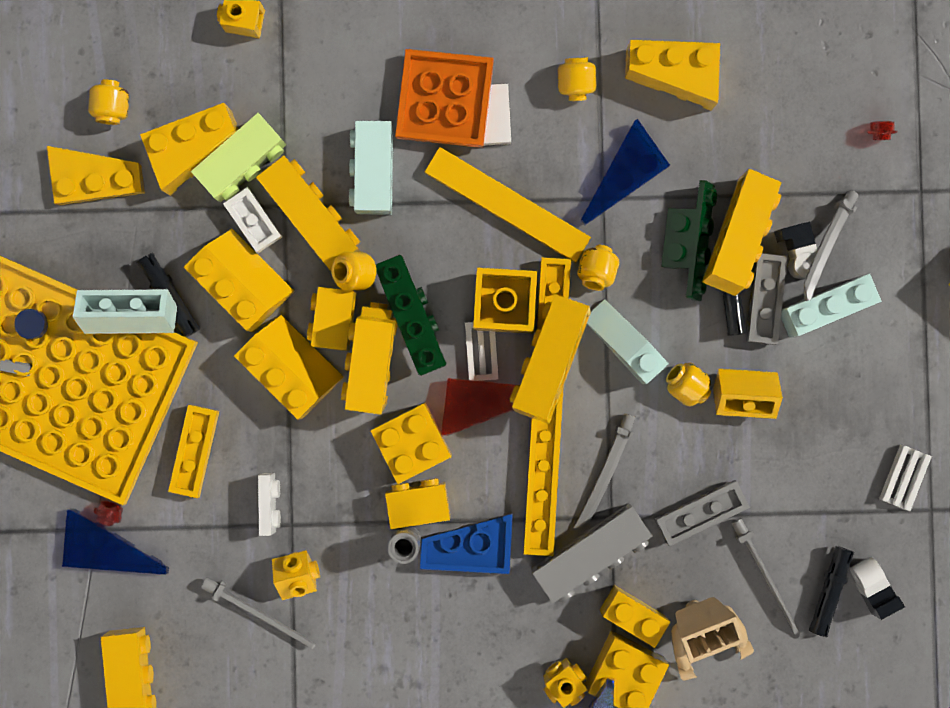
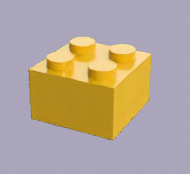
(505, 300)
(411, 443)
(632, 668)

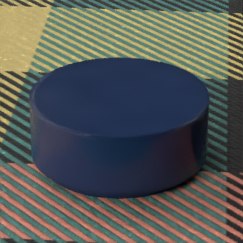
(31, 324)

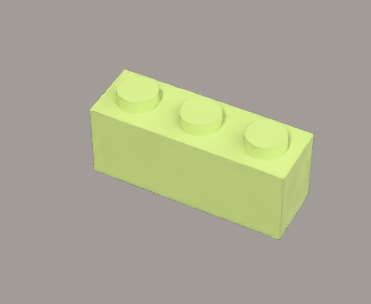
(239, 158)

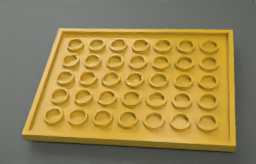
(88, 397)

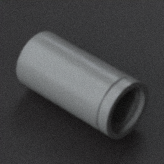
(404, 555)

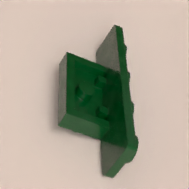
(688, 239)
(410, 315)

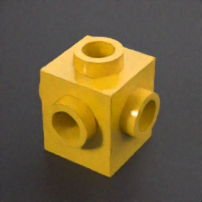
(295, 575)
(562, 673)

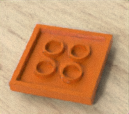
(444, 98)

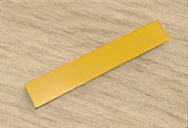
(507, 205)

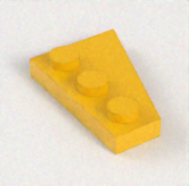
(91, 177)

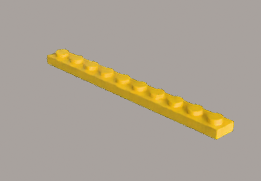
(545, 437)

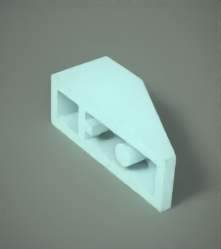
(626, 342)

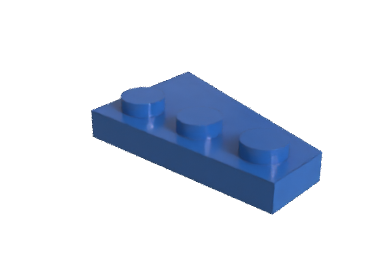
(470, 549)

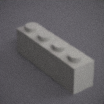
(591, 553)

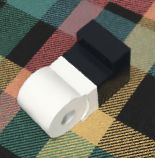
(800, 247)
(875, 588)

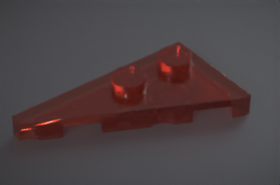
(474, 403)

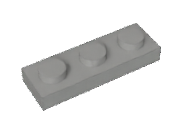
(766, 299)
(702, 513)

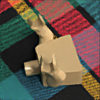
(706, 630)

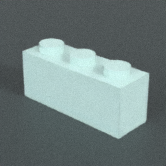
(372, 167)
(830, 306)
(125, 311)

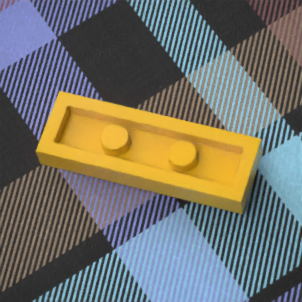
(193, 451)

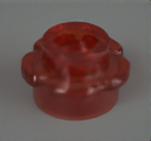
(882, 130)
(108, 513)

